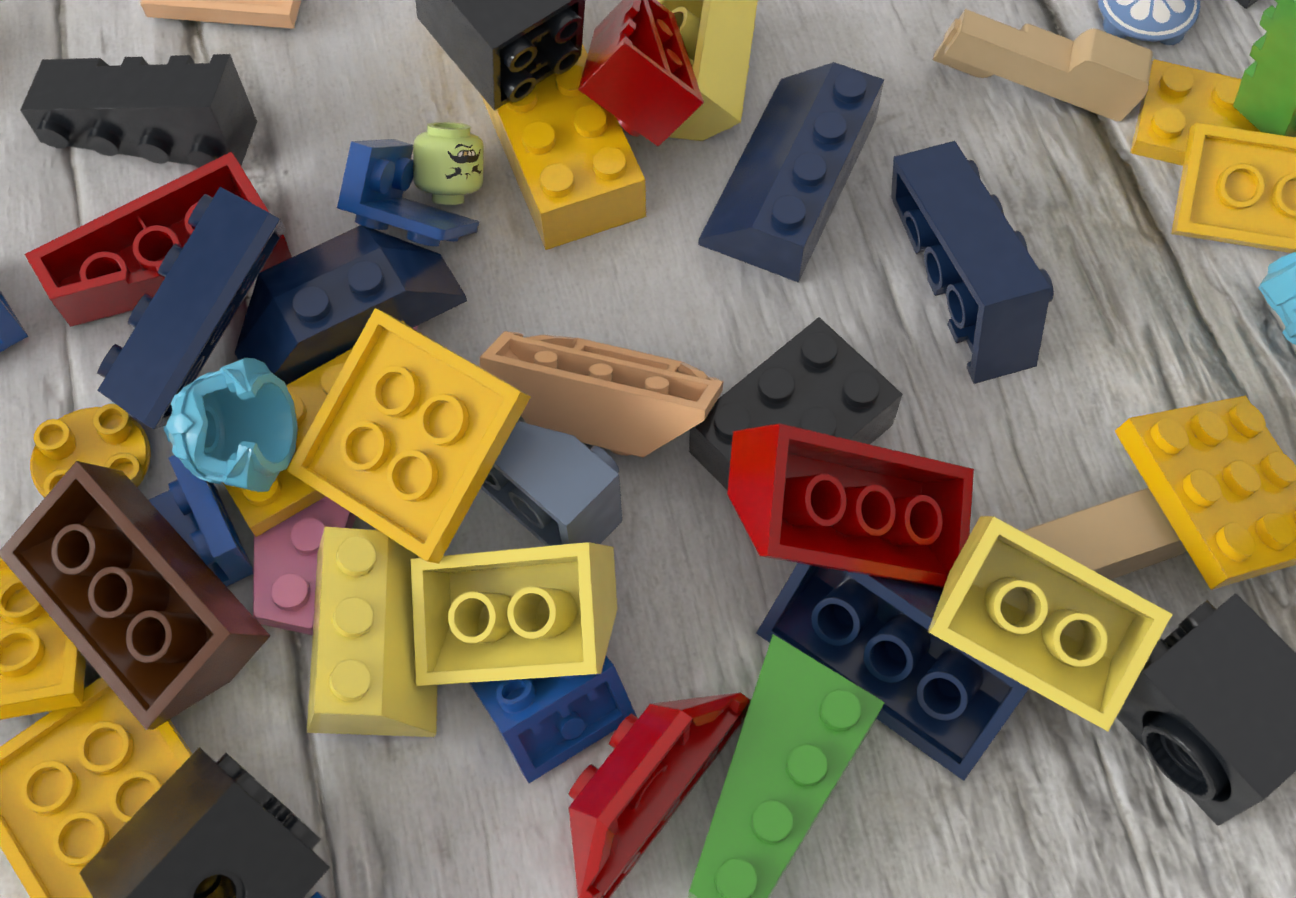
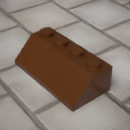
(131, 594)

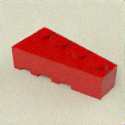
(117, 256)

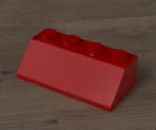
(849, 504)

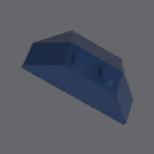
(324, 297)

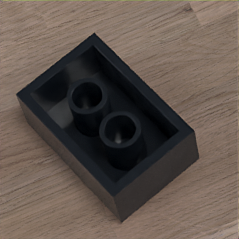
(806, 384)

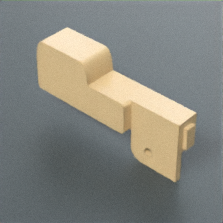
(1090, 72)

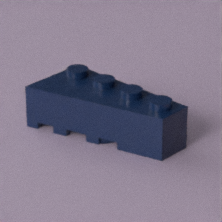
(974, 258)

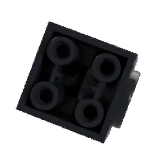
(506, 43)
(1218, 708)
(208, 837)

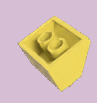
(719, 49)
(513, 613)
(1047, 621)
(365, 640)

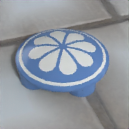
(1149, 19)

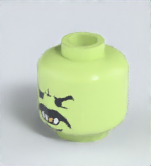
(448, 162)

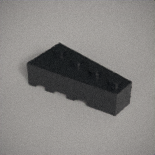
(142, 110)

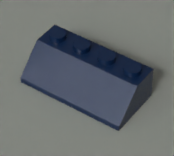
(794, 169)
(191, 307)
(880, 641)

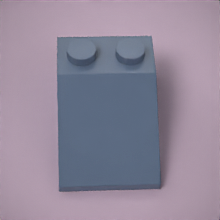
(556, 486)

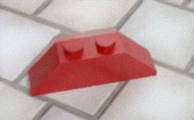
(644, 783)

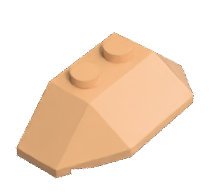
(602, 390)

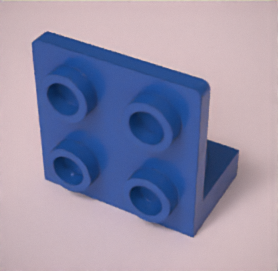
(374, 191)
(203, 522)
(554, 716)

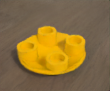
(93, 436)

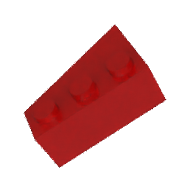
(641, 70)

